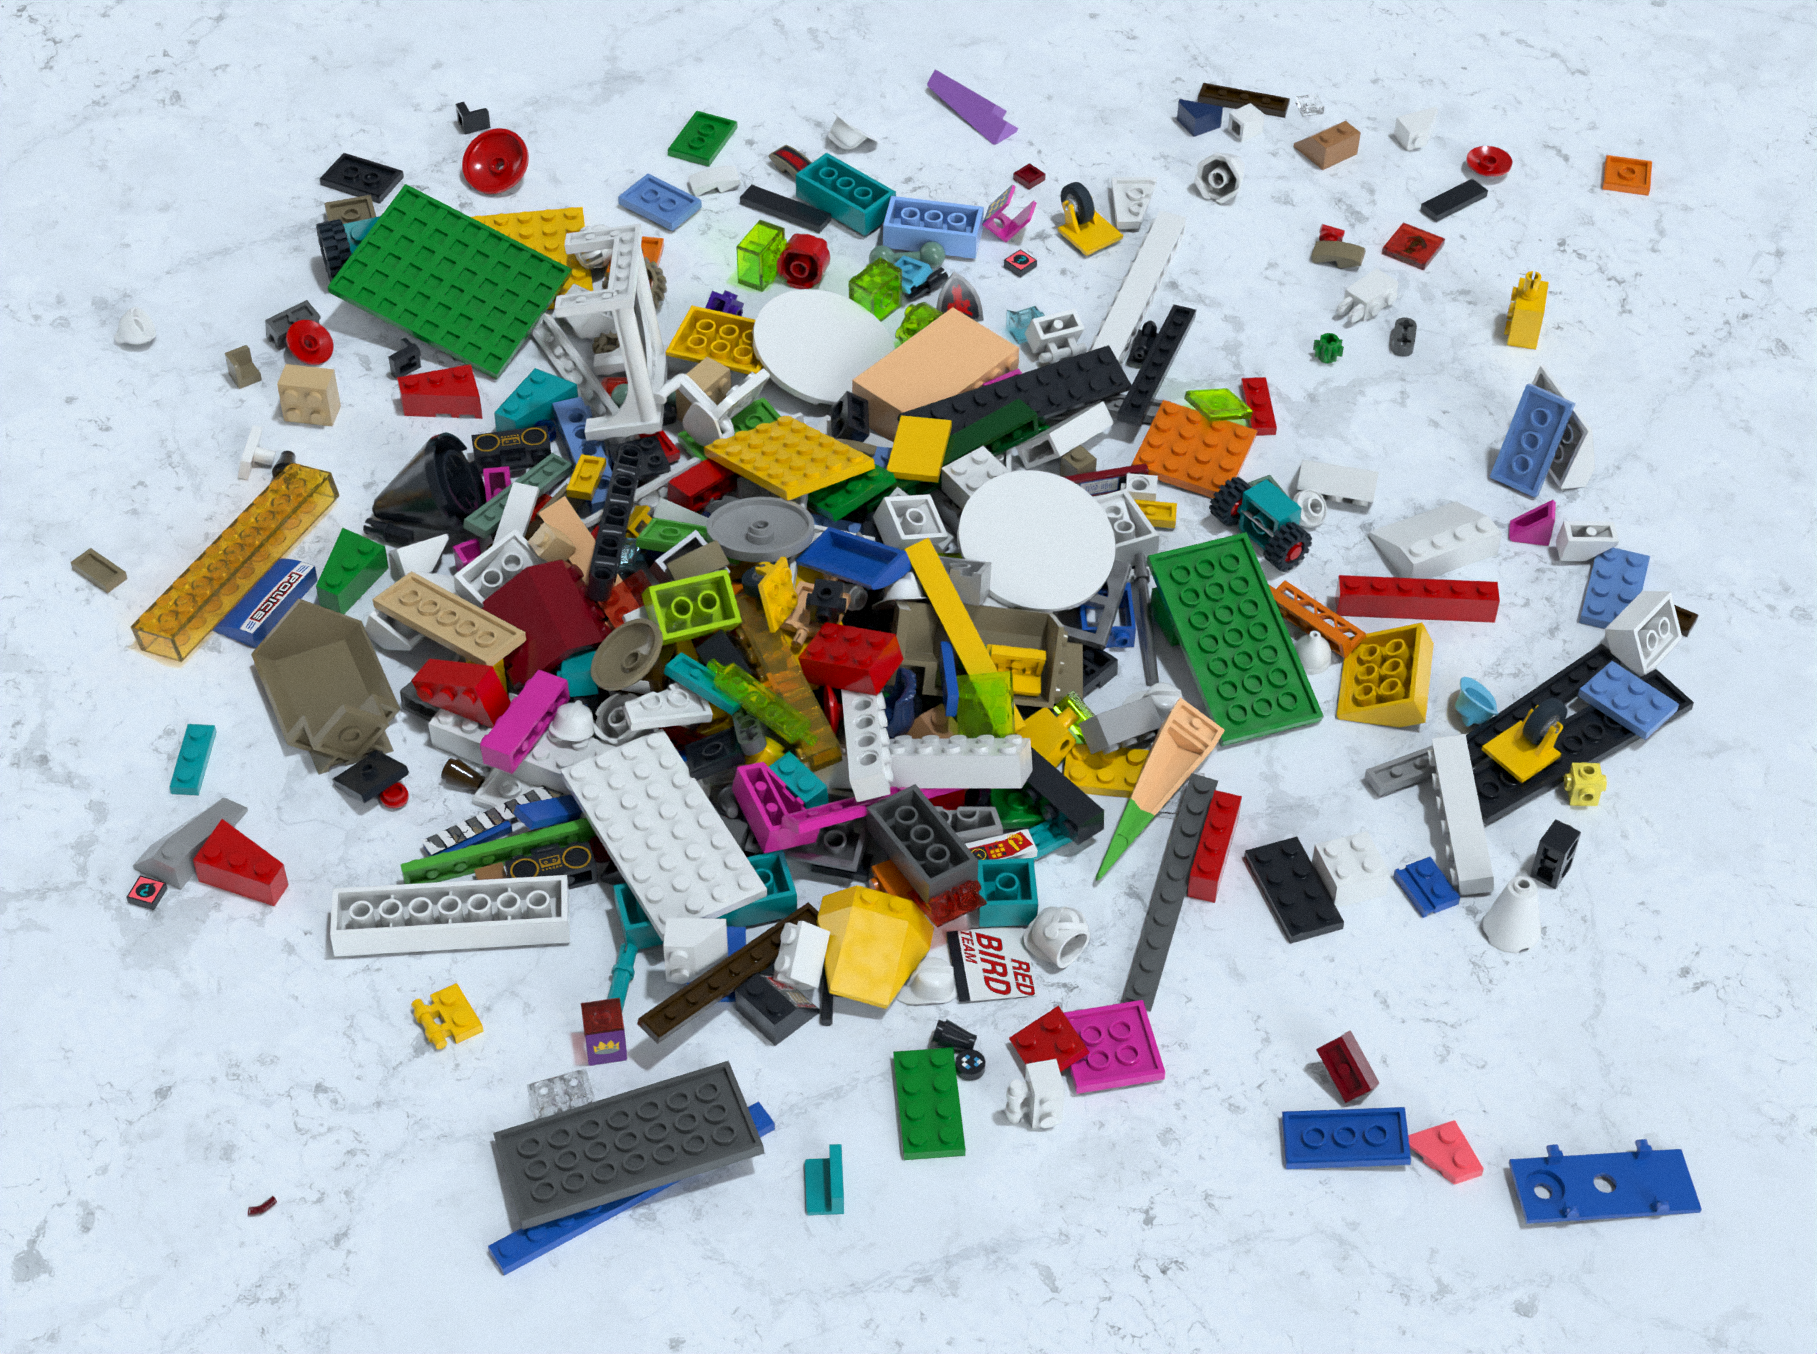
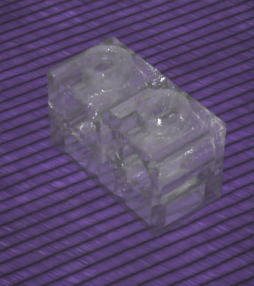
(560, 1093)

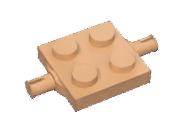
(799, 618)

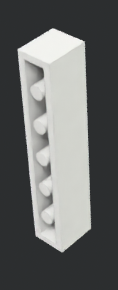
(1462, 815)

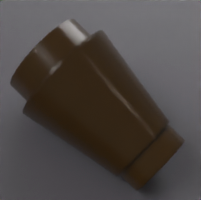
(461, 775)

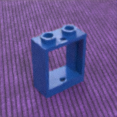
(1120, 635)

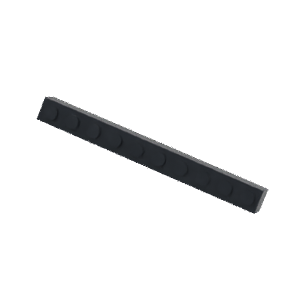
(1051, 793)

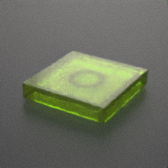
(1218, 404)

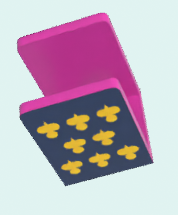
(1010, 227)

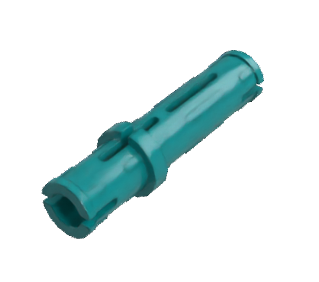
(623, 972)

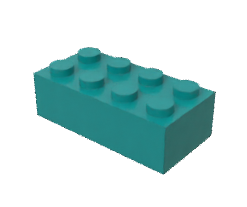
(844, 193)

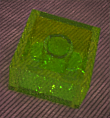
(759, 255)
(878, 288)

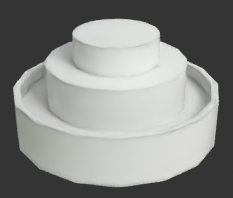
(1313, 507)

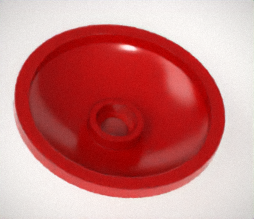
(490, 152)

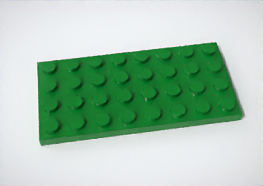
(1234, 638)

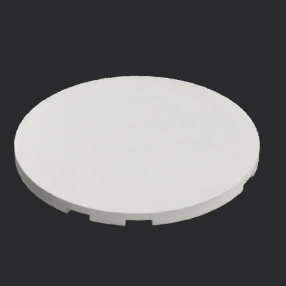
(817, 343)
(1043, 540)

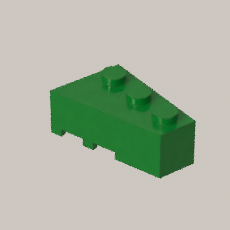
(350, 571)

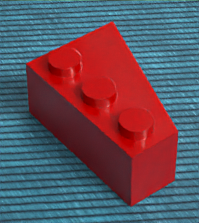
(440, 392)
(463, 690)
(240, 866)

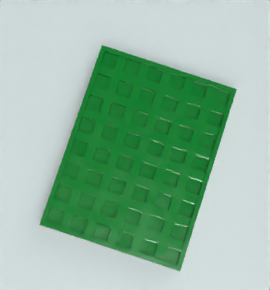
(450, 281)

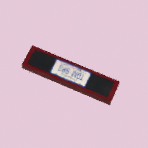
(1106, 481)

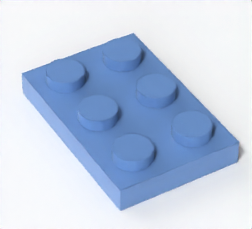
(660, 201)
(1628, 700)

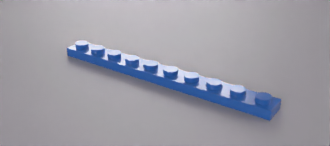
(536, 1241)

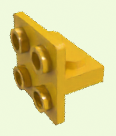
(1024, 664)

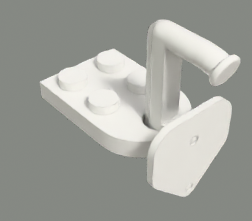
(706, 418)

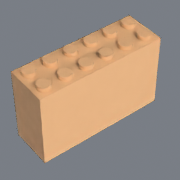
(934, 364)

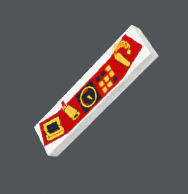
(1005, 846)

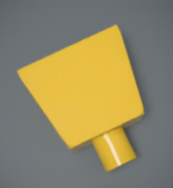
(1050, 733)

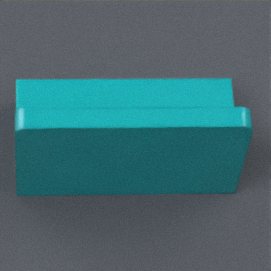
(825, 1183)

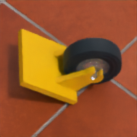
(1083, 225)
(774, 586)
(1530, 743)

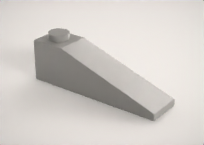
(173, 855)

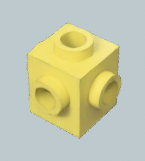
(1584, 784)

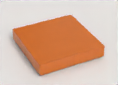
(1627, 175)

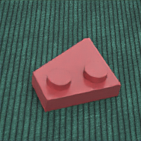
(1447, 1151)

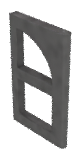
(1115, 587)

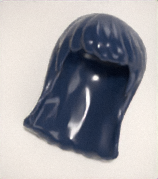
(900, 704)

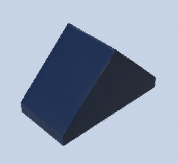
(1199, 117)

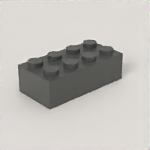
(921, 843)

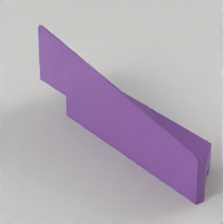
(974, 108)

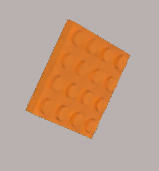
(1194, 451)

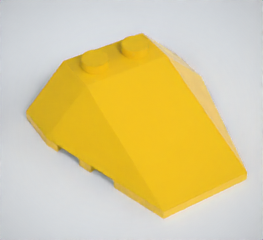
(872, 943)

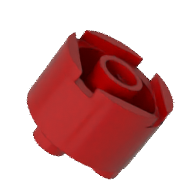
(803, 261)

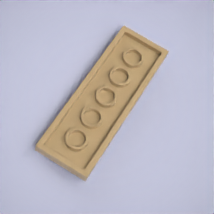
(449, 620)

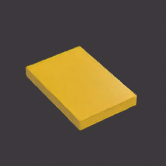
(919, 448)

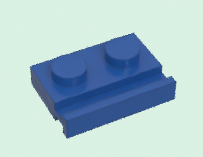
(1426, 887)

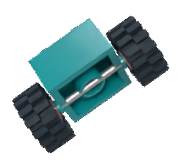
(1267, 518)

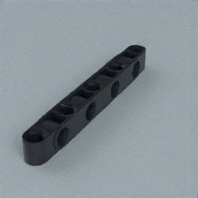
(614, 523)

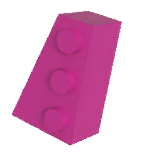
(764, 802)

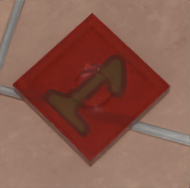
(1413, 246)

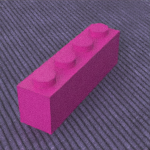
(524, 721)

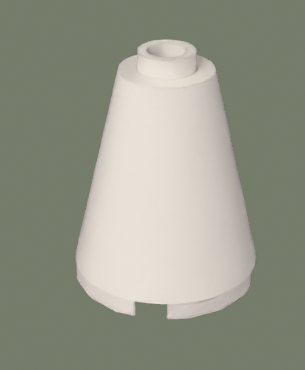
(1514, 917)

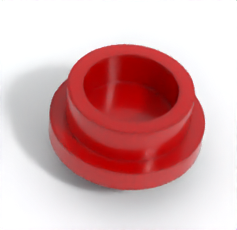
(395, 796)

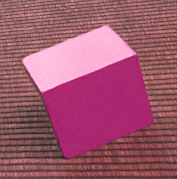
(466, 553)

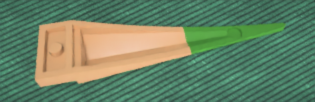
(1177, 751)

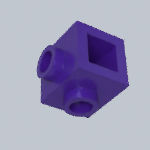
(725, 303)

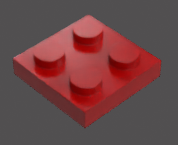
(1050, 1039)

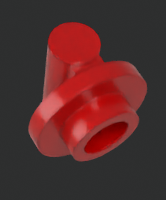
(1330, 233)

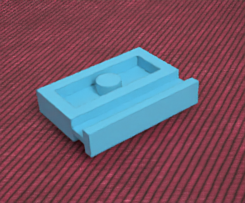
(913, 272)

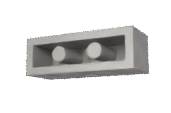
(1121, 726)

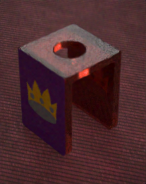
(604, 1031)

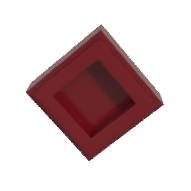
(1029, 176)

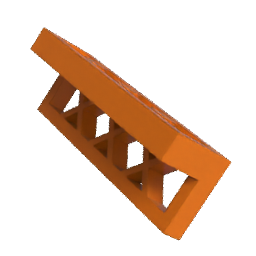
(1308, 622)

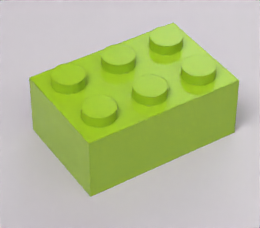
(692, 606)

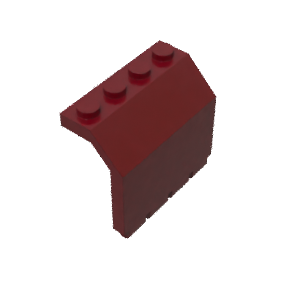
(555, 614)

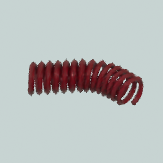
(253, 1210)

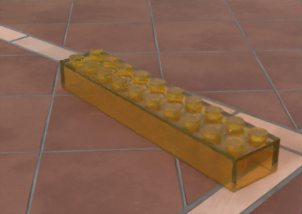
(235, 562)

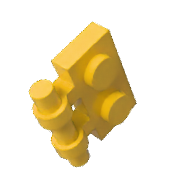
(456, 1013)

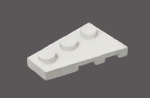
(667, 708)

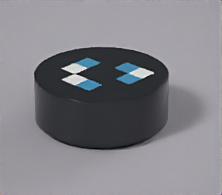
(970, 1064)

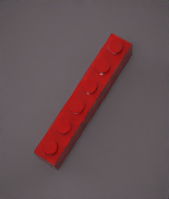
(1417, 598)

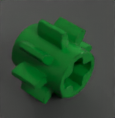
(1328, 348)

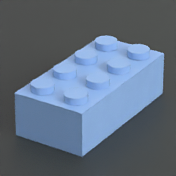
(918, 221)

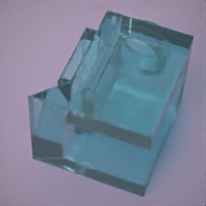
(1019, 321)

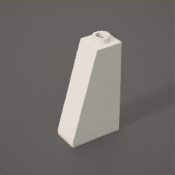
(1065, 435)

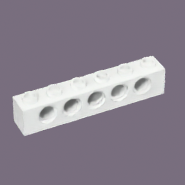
(866, 744)

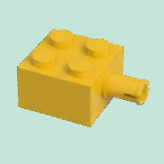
(1526, 311)

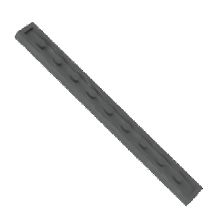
(1170, 892)

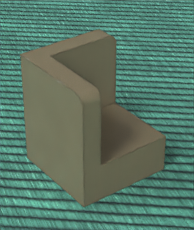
(241, 367)

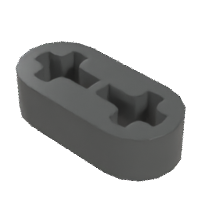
(1401, 336)

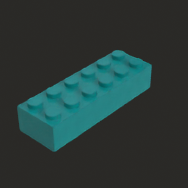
(778, 903)

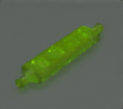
(762, 703)

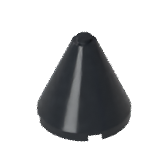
(434, 488)

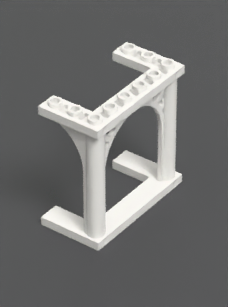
(639, 336)

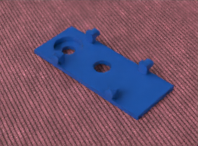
(1643, 1181)

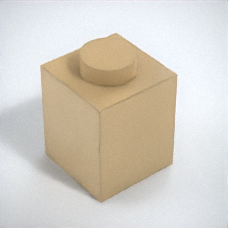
(551, 544)

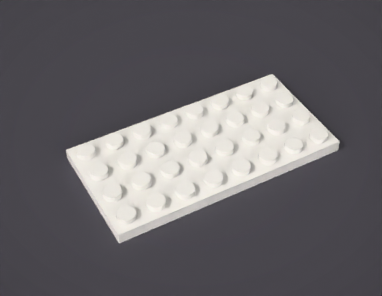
(662, 832)

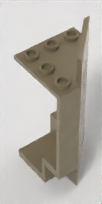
(921, 633)
(326, 685)

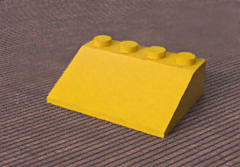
(716, 336)
(1388, 678)

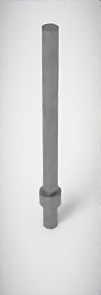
(1142, 578)

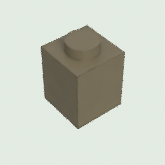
(1077, 462)

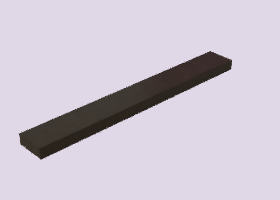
(720, 979)

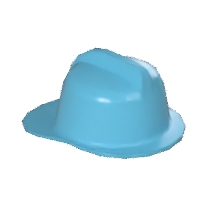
(1475, 702)

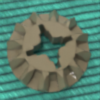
(601, 343)

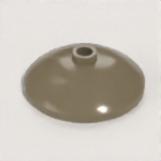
(627, 654)

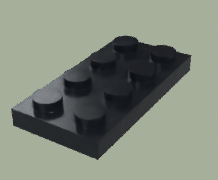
(1294, 890)

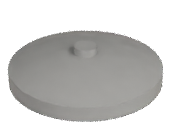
(761, 529)

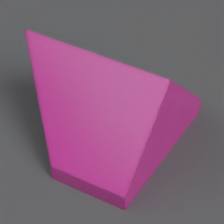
(1534, 526)

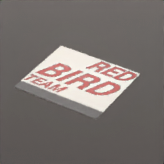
(991, 963)

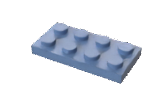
(1532, 440)
(1613, 585)

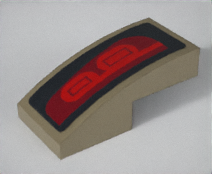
(789, 160)

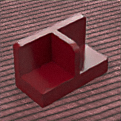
(1348, 1066)

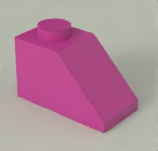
(496, 480)

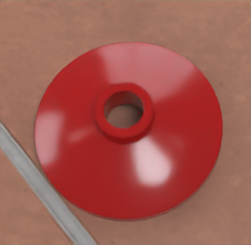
(1489, 161)
(313, 335)
(832, 710)

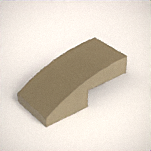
(1343, 253)
(699, 561)

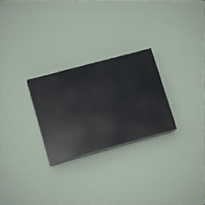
(361, 177)

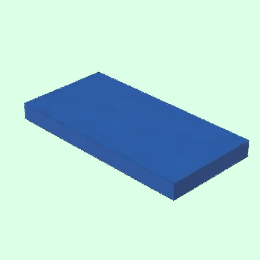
(1346, 1138)

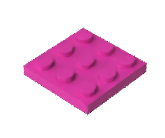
(1119, 1047)

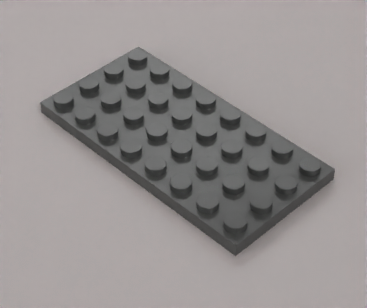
(627, 1144)

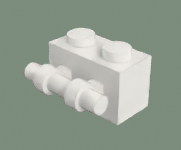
(1056, 331)
(1039, 1095)

